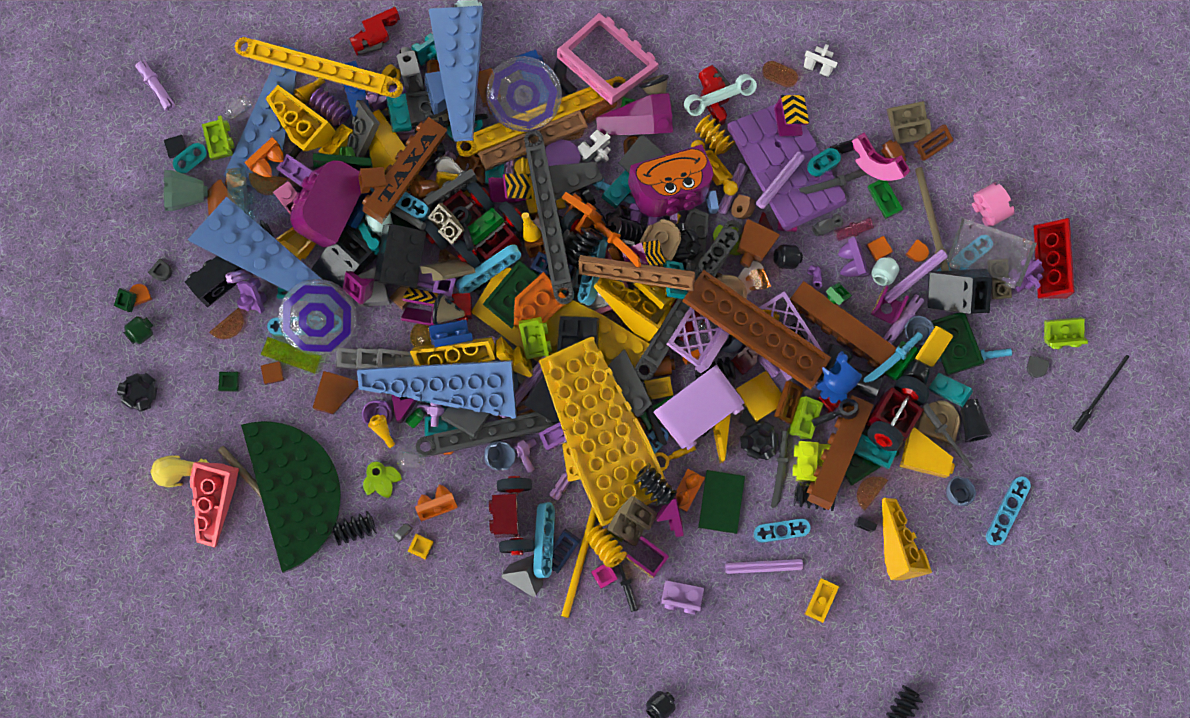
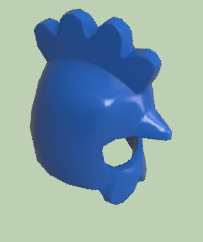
(838, 380)

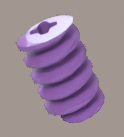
(327, 108)

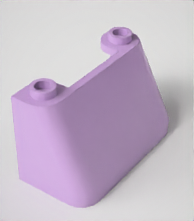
(699, 407)

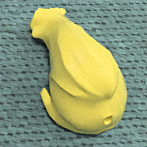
(170, 469)

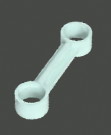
(720, 95)

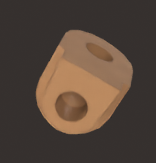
(743, 207)

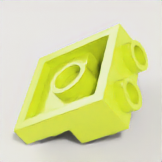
(808, 459)

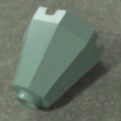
(182, 190)

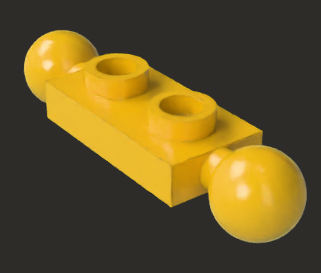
(720, 172)

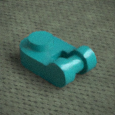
(367, 234)

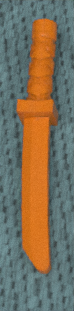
(614, 238)

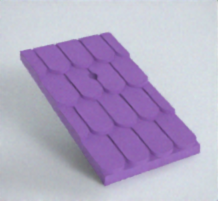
(768, 155)

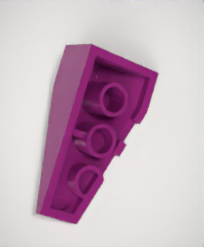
(642, 116)

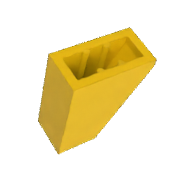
(926, 456)

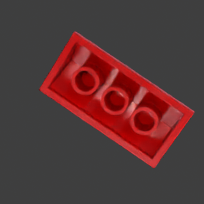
(1055, 253)

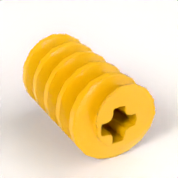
(713, 135)
(604, 547)

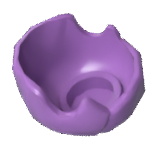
(377, 407)

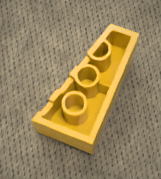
(472, 351)

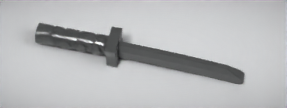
(839, 180)
(940, 428)
(782, 460)

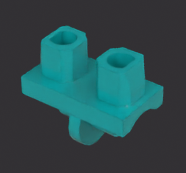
(425, 51)

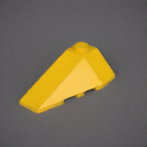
(384, 144)
(632, 307)
(900, 551)

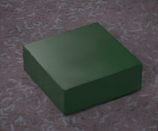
(125, 300)
(228, 381)

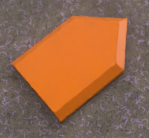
(537, 301)

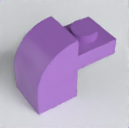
(439, 286)

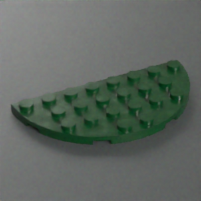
(296, 489)

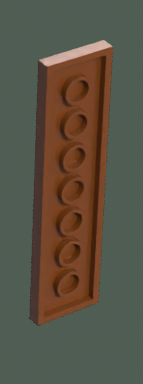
(757, 329)

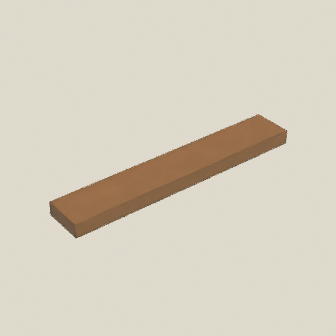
(516, 147)
(629, 272)

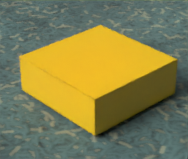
(420, 546)

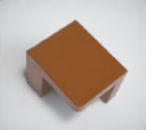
(371, 178)

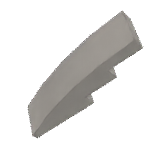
(370, 358)

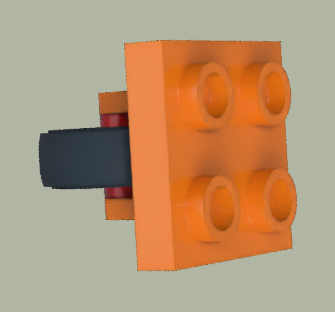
(578, 214)

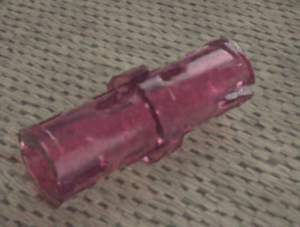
(854, 229)

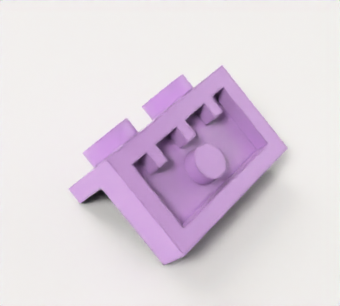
(682, 596)

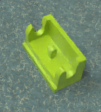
(802, 424)

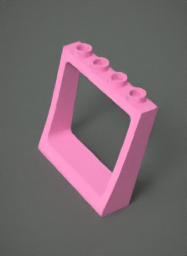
(588, 75)

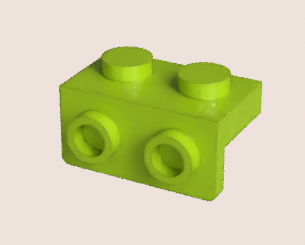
(218, 139)
(1065, 332)
(533, 338)

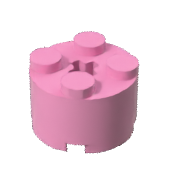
(993, 204)

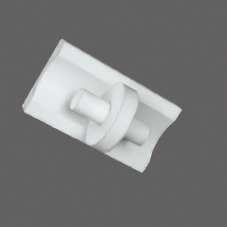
(812, 58)
(601, 142)

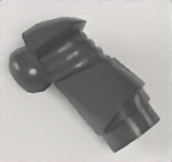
(827, 225)

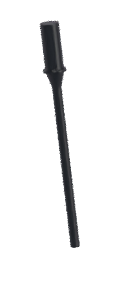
(1087, 414)

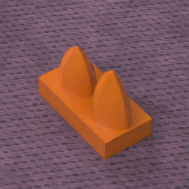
(259, 160)
(688, 489)
(443, 503)

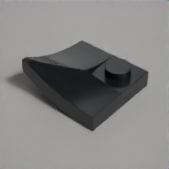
(576, 329)

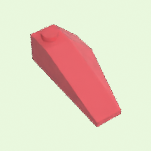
(212, 494)

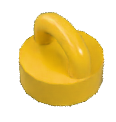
(391, 71)
(522, 166)

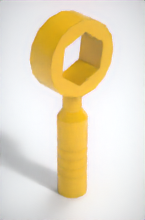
(676, 454)

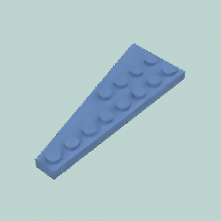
(458, 48)
(263, 122)
(245, 243)
(470, 385)

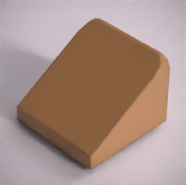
(397, 298)

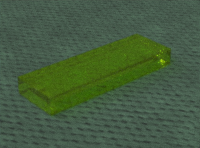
(289, 355)

